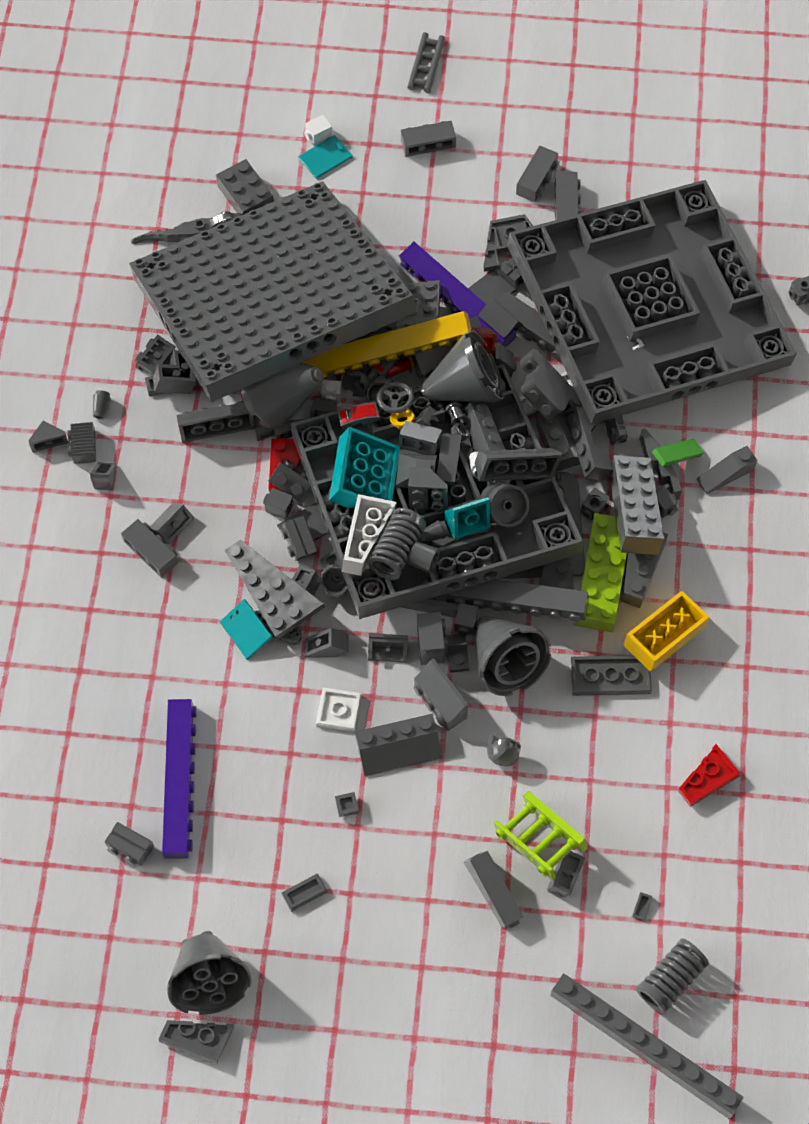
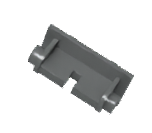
(615, 431)

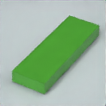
(678, 452)

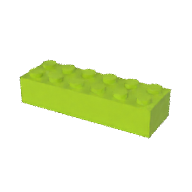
(603, 574)

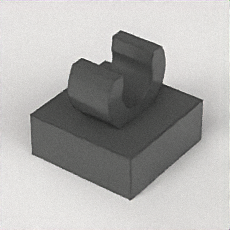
(426, 417)

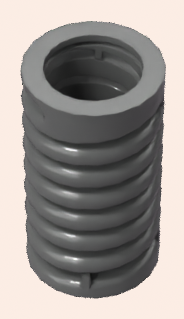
(396, 543)
(662, 988)

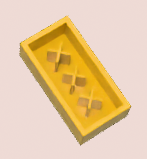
(666, 631)

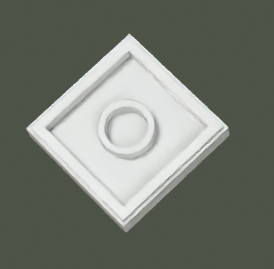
(338, 709)

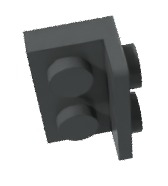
(156, 353)

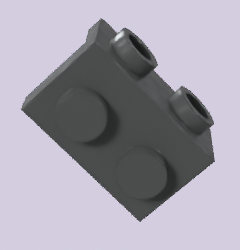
(290, 480)

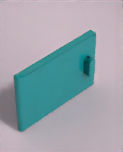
(325, 156)
(246, 629)

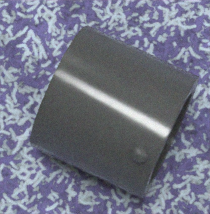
(423, 557)

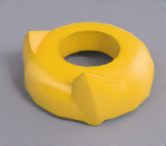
(395, 416)

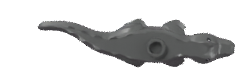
(186, 229)

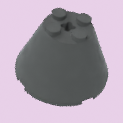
(207, 976)

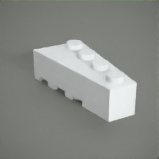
(367, 526)

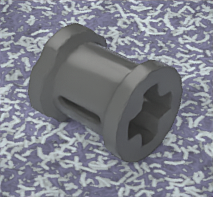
(456, 413)

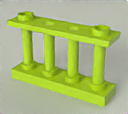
(546, 817)

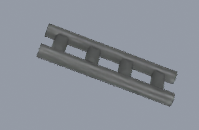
(417, 67)

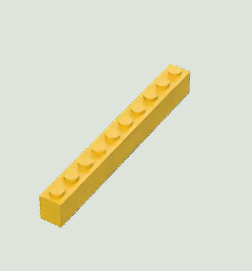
(392, 344)

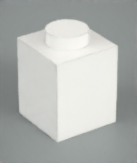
(318, 130)

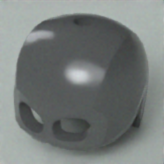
(334, 586)
(500, 752)

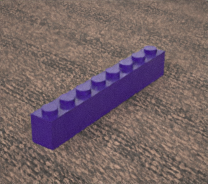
(453, 292)
(178, 779)

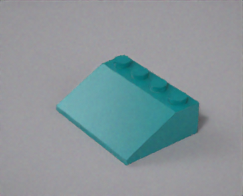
(363, 467)

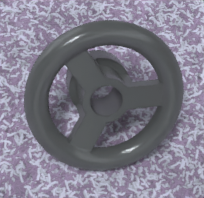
(395, 399)

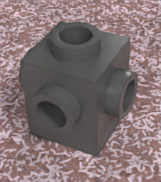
(800, 291)

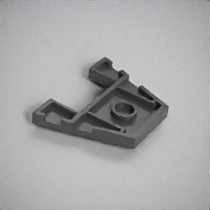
(498, 238)

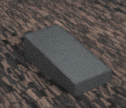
(642, 906)

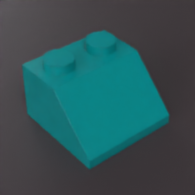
(468, 518)

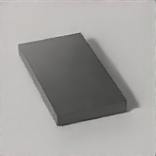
(609, 676)

